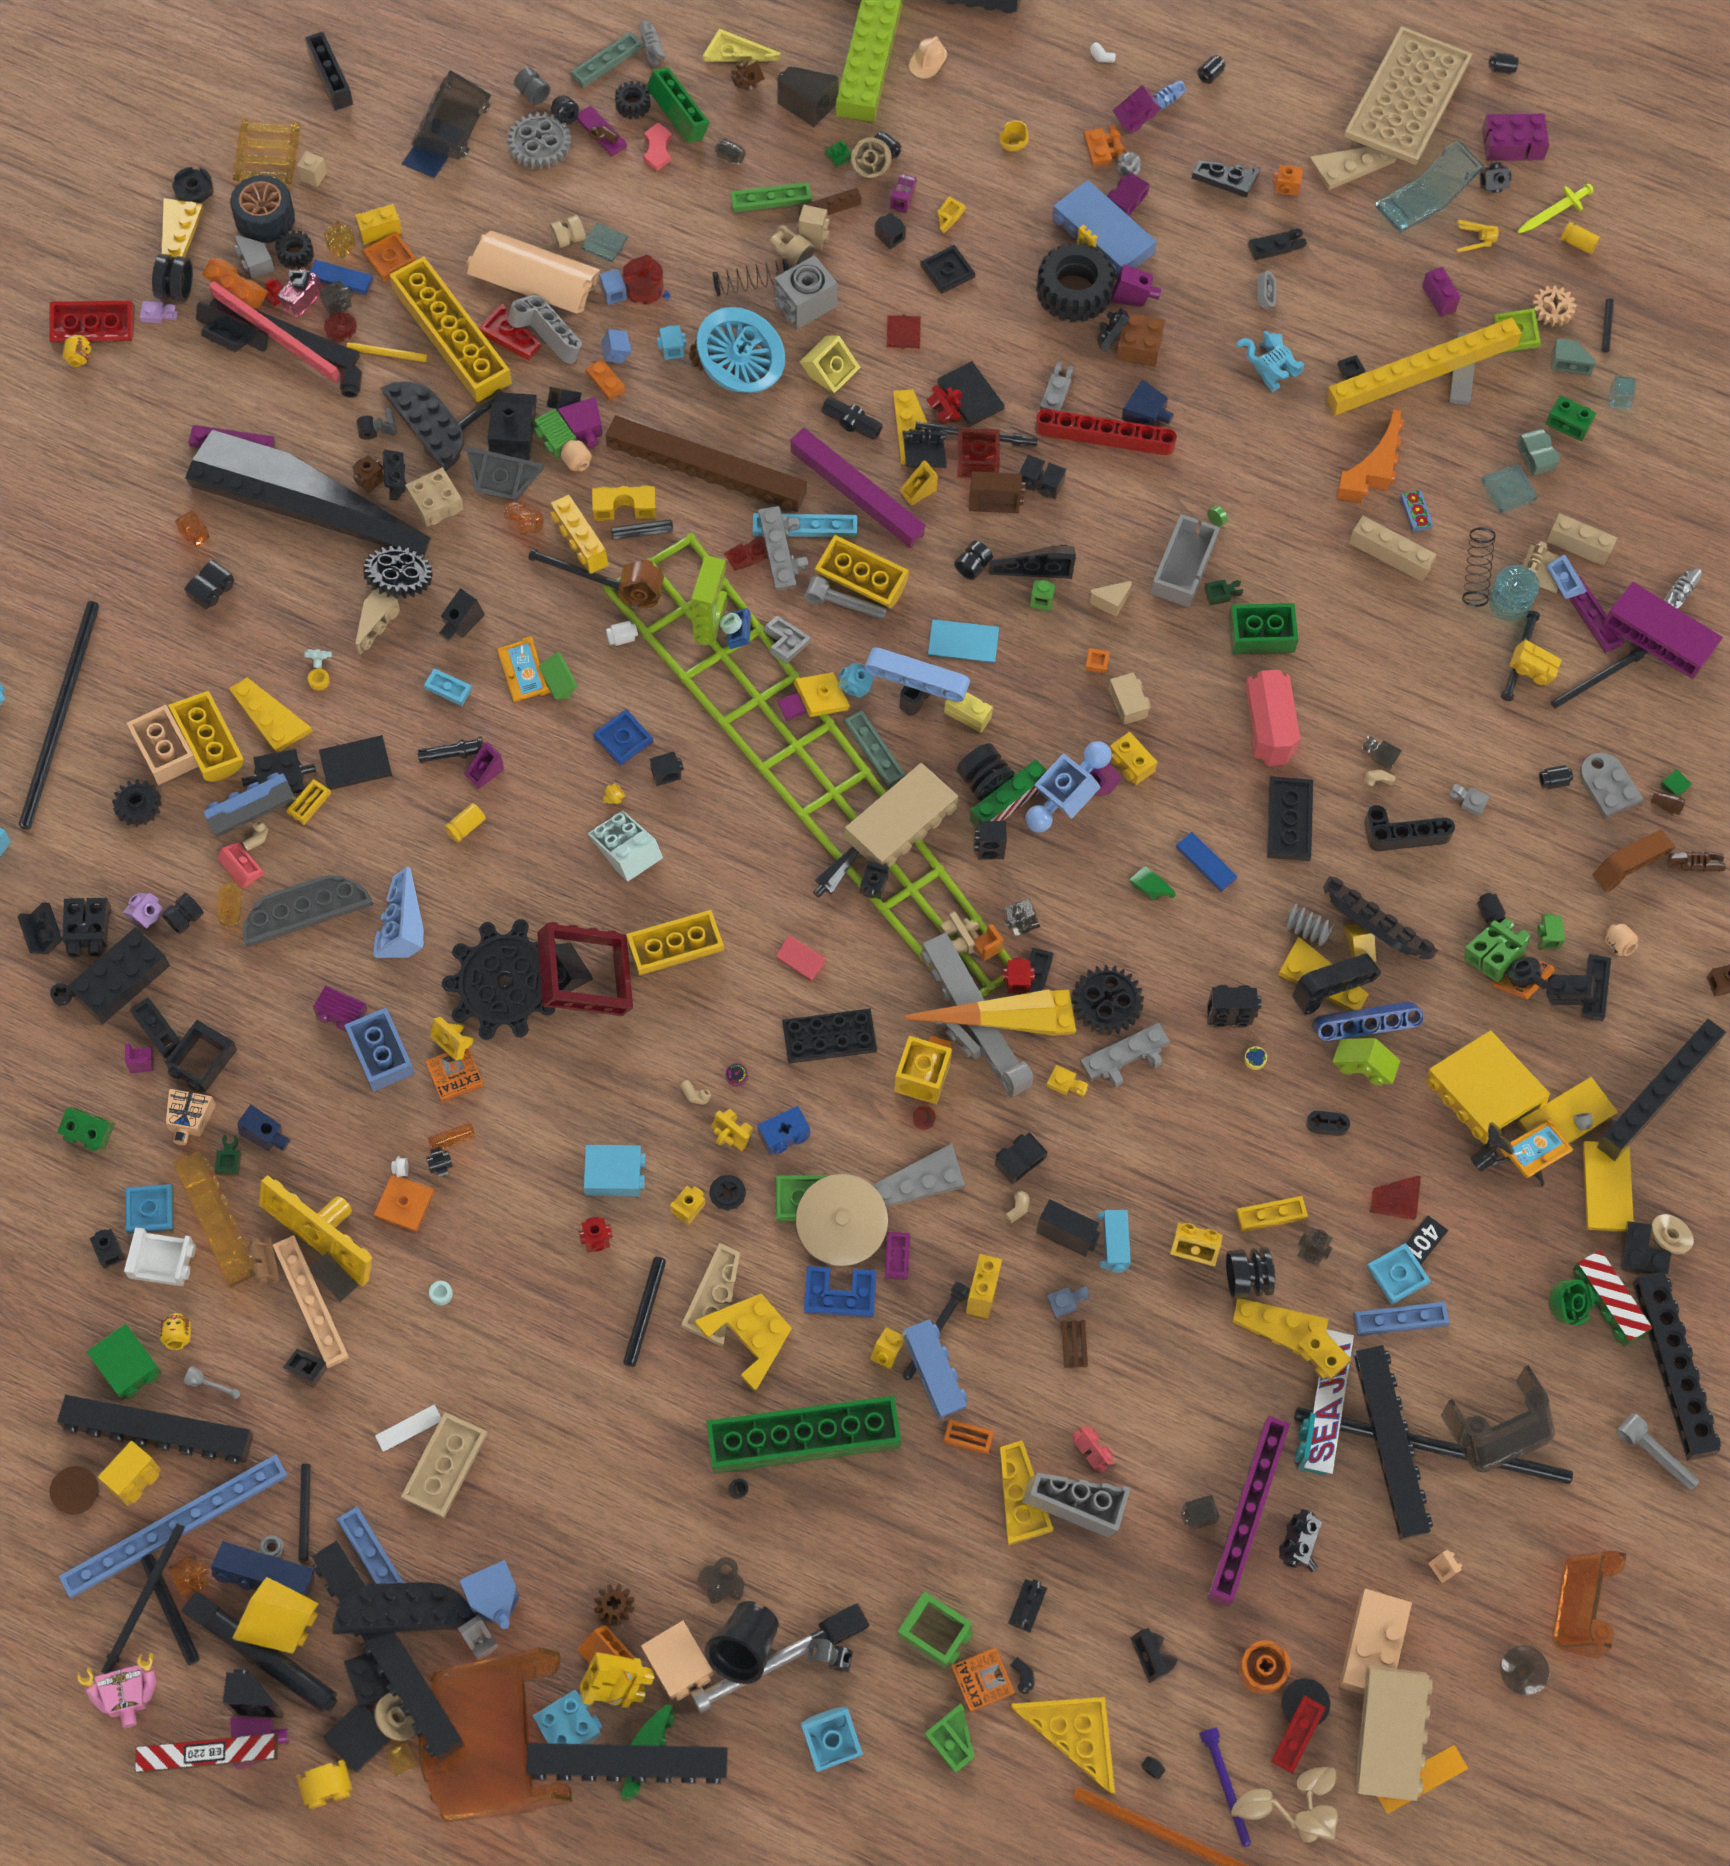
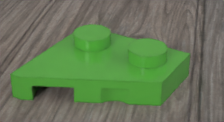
(952, 1739)

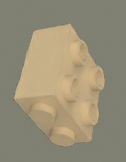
(434, 497)

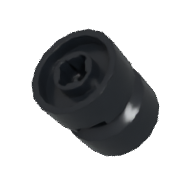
(974, 560)
(182, 913)

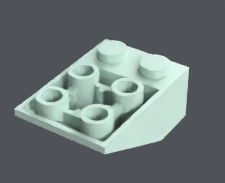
(626, 845)

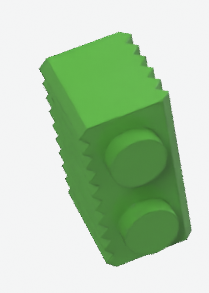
(553, 432)

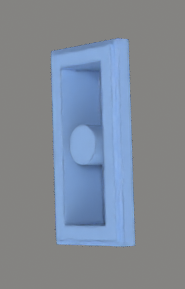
(1566, 577)

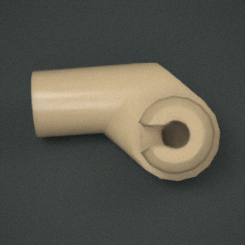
(1379, 775)
(1021, 1206)

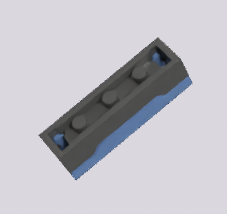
(249, 805)

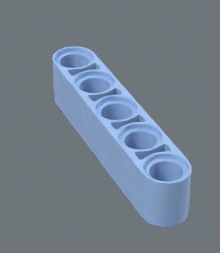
(917, 674)

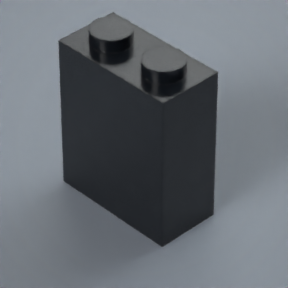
(1068, 1228)

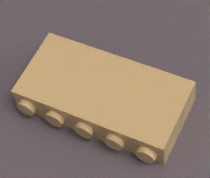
(901, 816)
(1393, 1733)

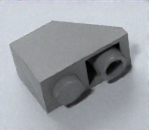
(254, 255)

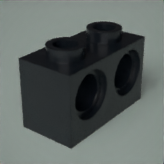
(990, 840)

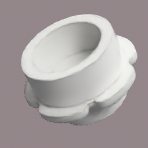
(400, 1167)

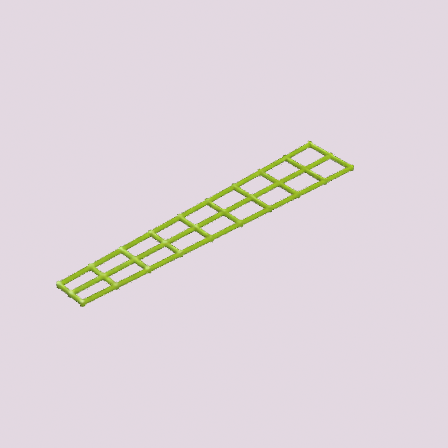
(797, 746)

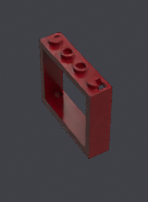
(580, 1001)

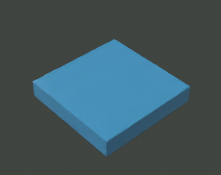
(149, 1208)

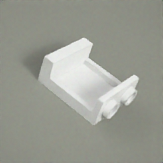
(159, 1258)

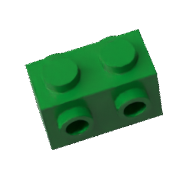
(1571, 418)
(86, 1128)

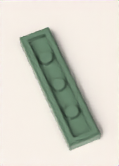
(606, 60)
(874, 748)

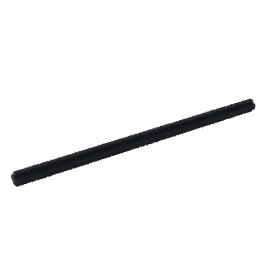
(58, 715)
(1450, 1449)

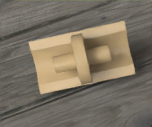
(963, 932)

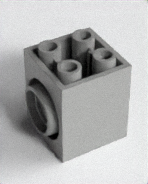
(805, 292)

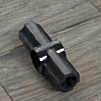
(852, 418)

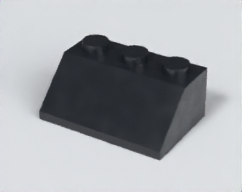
(247, 1697)

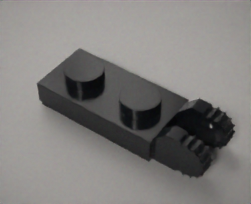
(1276, 244)

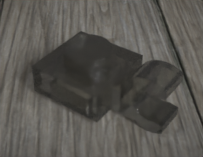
(1383, 754)

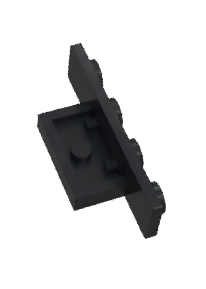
(229, 330)

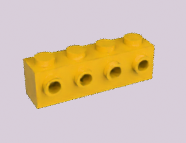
(579, 534)

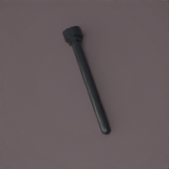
(959, 1293)

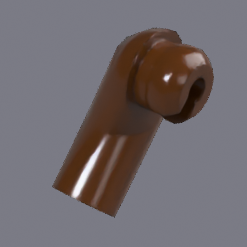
(603, 132)

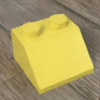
(830, 363)

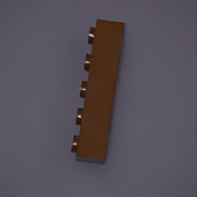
(837, 202)

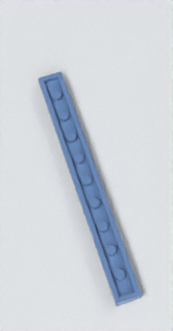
(157, 1534)

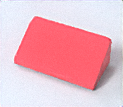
(239, 864)
(801, 958)

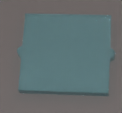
(604, 242)

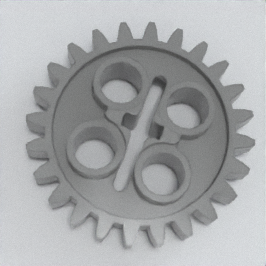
(539, 140)

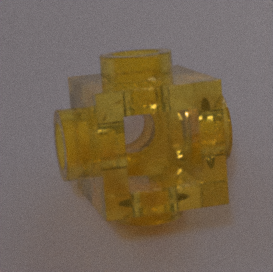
(340, 239)

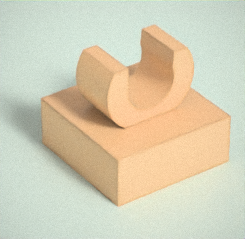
(1445, 1566)

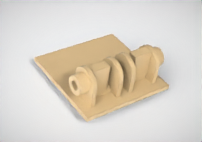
(1537, 561)

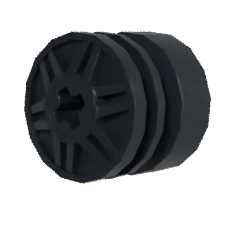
(984, 770)
(1252, 1272)

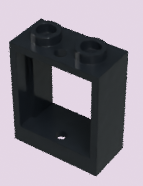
(197, 1031)

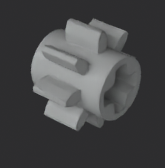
(1128, 163)

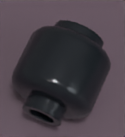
(565, 109)

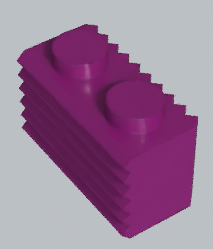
(1129, 193)
(1441, 291)
(338, 1008)

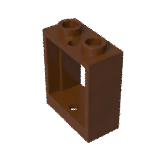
(996, 492)

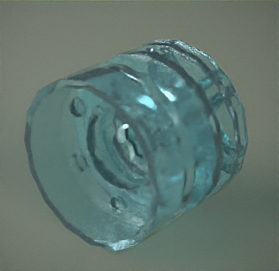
(1514, 592)

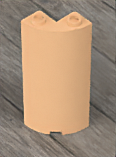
(533, 271)

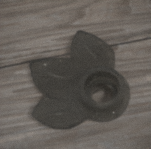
(722, 1584)

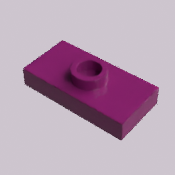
(897, 1255)

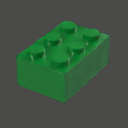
(1263, 628)

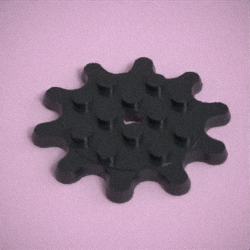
(480, 977)

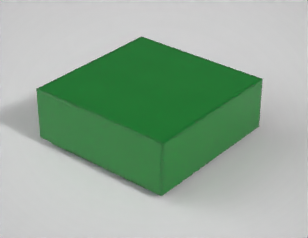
(1676, 783)

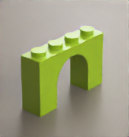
(708, 601)

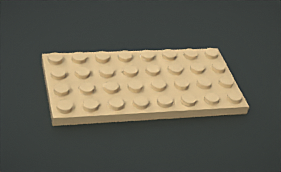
(1408, 95)

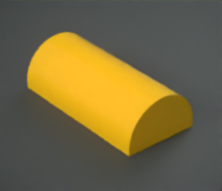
(863, 571)
(207, 736)
(674, 942)

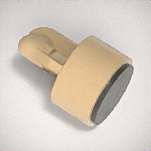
(797, 248)

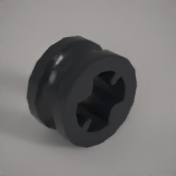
(57, 999)

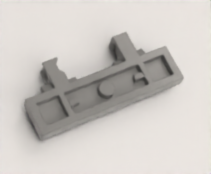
(781, 563)
(1112, 1058)

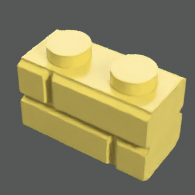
(970, 712)

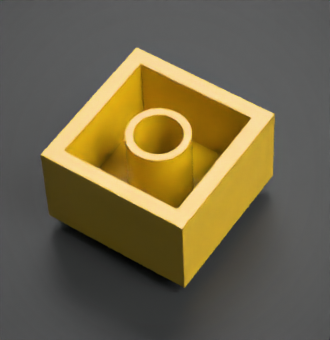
(130, 1473)

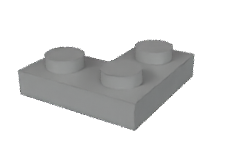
(789, 639)

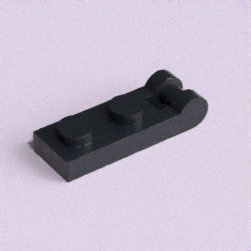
(155, 1026)

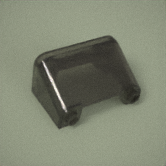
(451, 117)

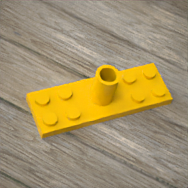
(317, 1228)

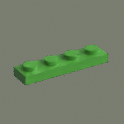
(771, 197)

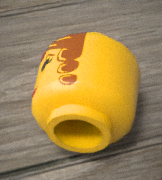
(76, 351)
(175, 1331)

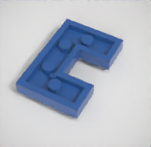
(841, 1303)

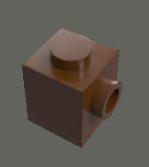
(1719, 980)

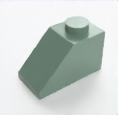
(1571, 358)

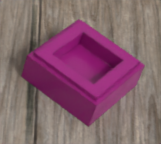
(791, 707)

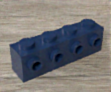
(250, 1569)

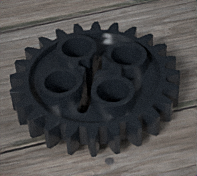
(397, 572)
(1095, 984)

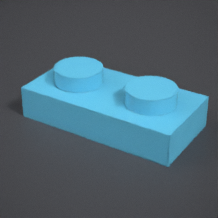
(448, 687)

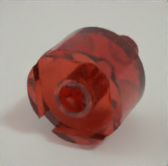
(643, 280)

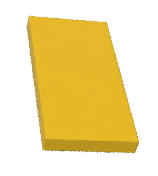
(1582, 1098)
(1607, 1189)

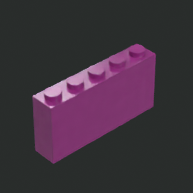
(1662, 630)

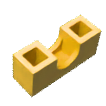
(607, 500)

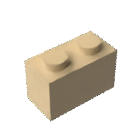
(814, 225)
(1128, 698)

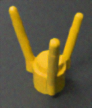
(1486, 233)

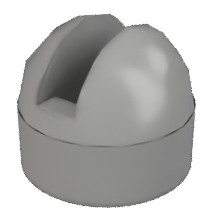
(1583, 1121)

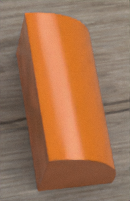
(603, 1641)

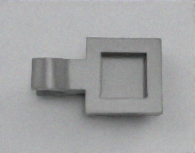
(1472, 801)

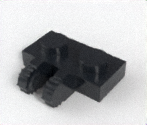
(1111, 330)

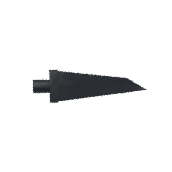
(833, 875)

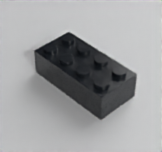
(118, 976)

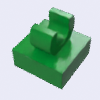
(838, 153)

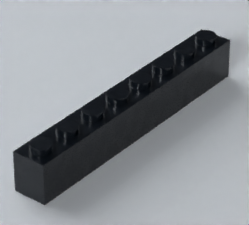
(1661, 1089)
(155, 1429)
(1392, 1443)
(626, 1762)

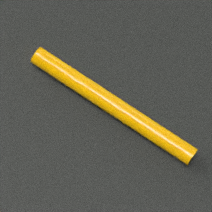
(388, 352)

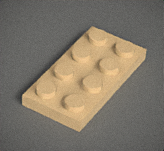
(444, 1465)

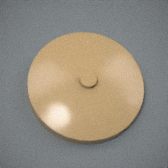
(841, 1220)

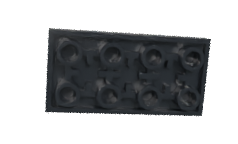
(829, 1035)

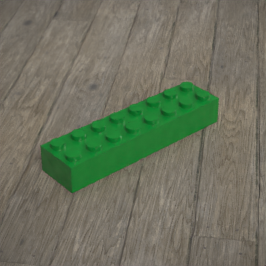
(803, 1434)

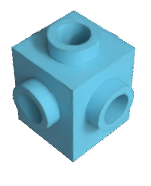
(855, 680)

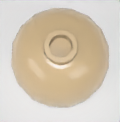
(871, 157)

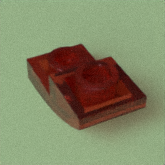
(747, 555)

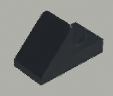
(306, 1367)

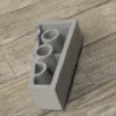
(1079, 1501)

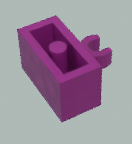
(1137, 109)

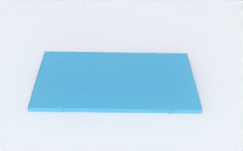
(963, 641)

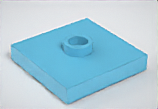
(1398, 1274)

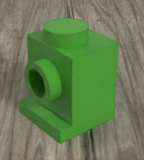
(1042, 590)
(1551, 932)

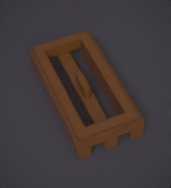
(1073, 1324)

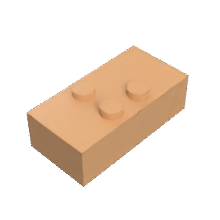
(1374, 1637)

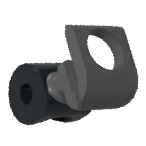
(369, 427)
(837, 1656)

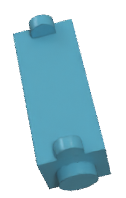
(1115, 1240)

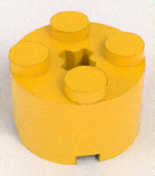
(324, 1783)

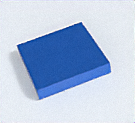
(623, 737)

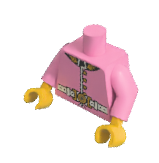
(123, 1690)

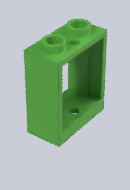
(914, 1616)

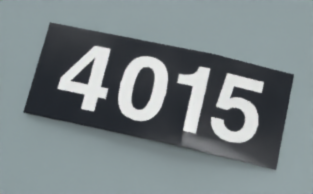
(1426, 1238)

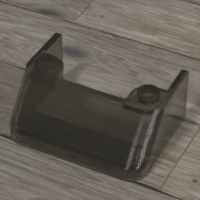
(1497, 1445)

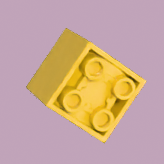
(922, 1070)

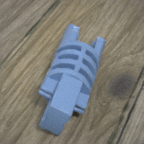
(1170, 94)

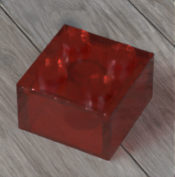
(978, 451)

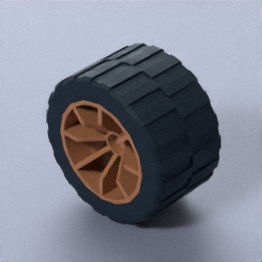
(262, 208)

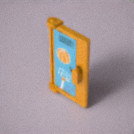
(523, 663)
(1537, 1145)

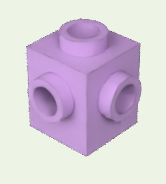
(143, 909)

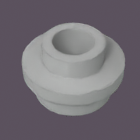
(267, 1541)

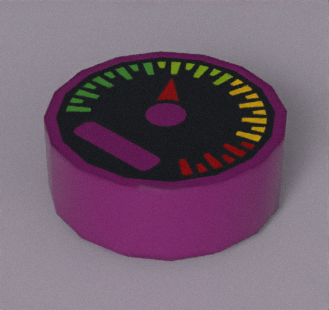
(736, 1074)

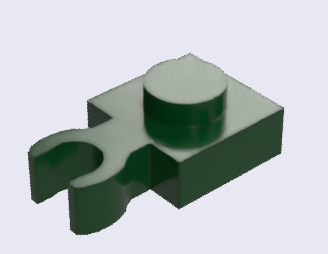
(1220, 592)
(228, 1159)

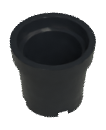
(743, 1643)

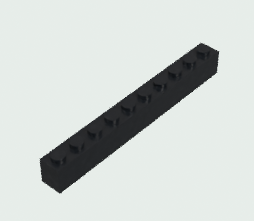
(392, 1661)

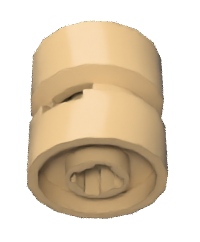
(567, 231)

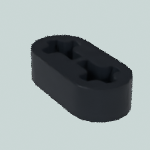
(1328, 1124)

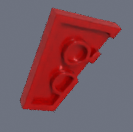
(512, 338)

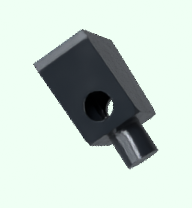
(460, 615)

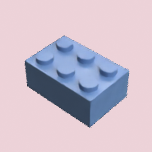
(379, 1049)

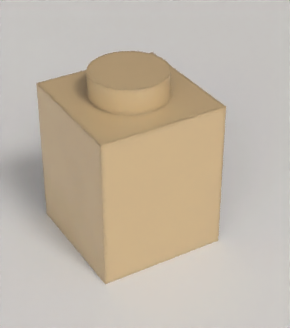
(311, 169)

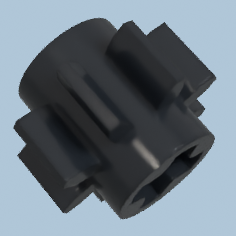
(439, 1161)

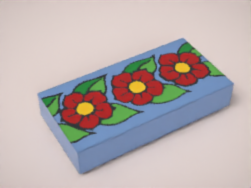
(1416, 511)

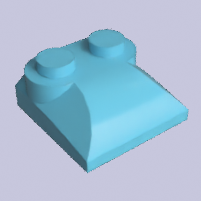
(831, 1738)

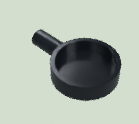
(1526, 972)

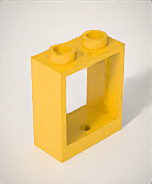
(983, 1286)

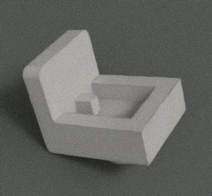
(478, 1638)

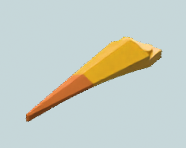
(1033, 1012)

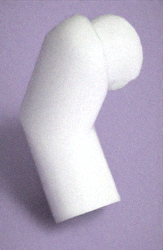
(1100, 55)

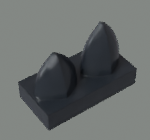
(1147, 1648)

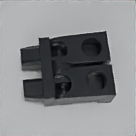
(85, 925)

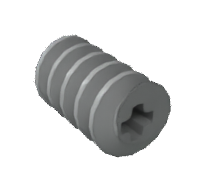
(1309, 925)

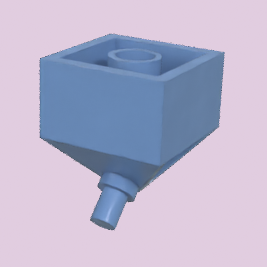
(492, 1594)

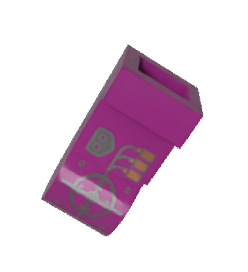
(903, 192)

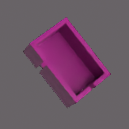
(1510, 134)

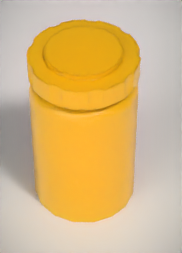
(1580, 238)
(464, 822)

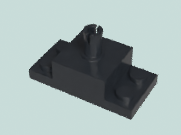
(512, 424)

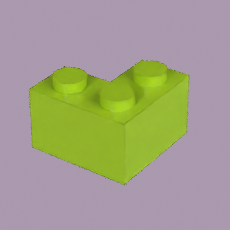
(1367, 1057)

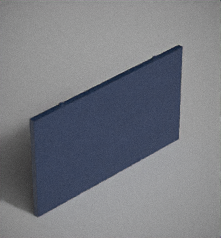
(424, 161)

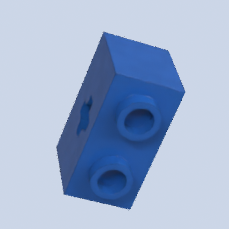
(789, 1121)

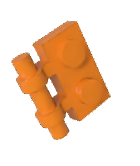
(1098, 147)

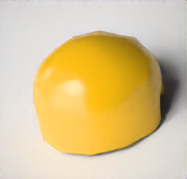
(1014, 136)

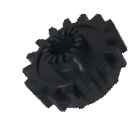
(140, 813)

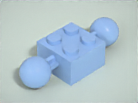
(1067, 786)

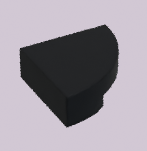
(299, 279)

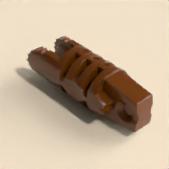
(1697, 861)

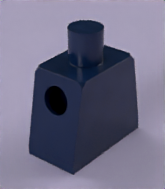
(1147, 406)
(254, 1125)

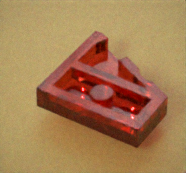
(1397, 1198)

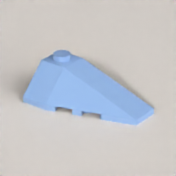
(402, 925)

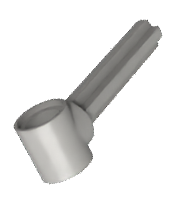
(820, 590)
(1634, 1431)

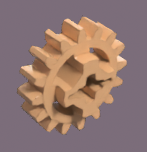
(1554, 306)

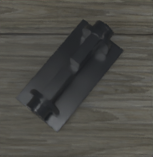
(1027, 1605)

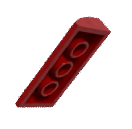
(92, 319)

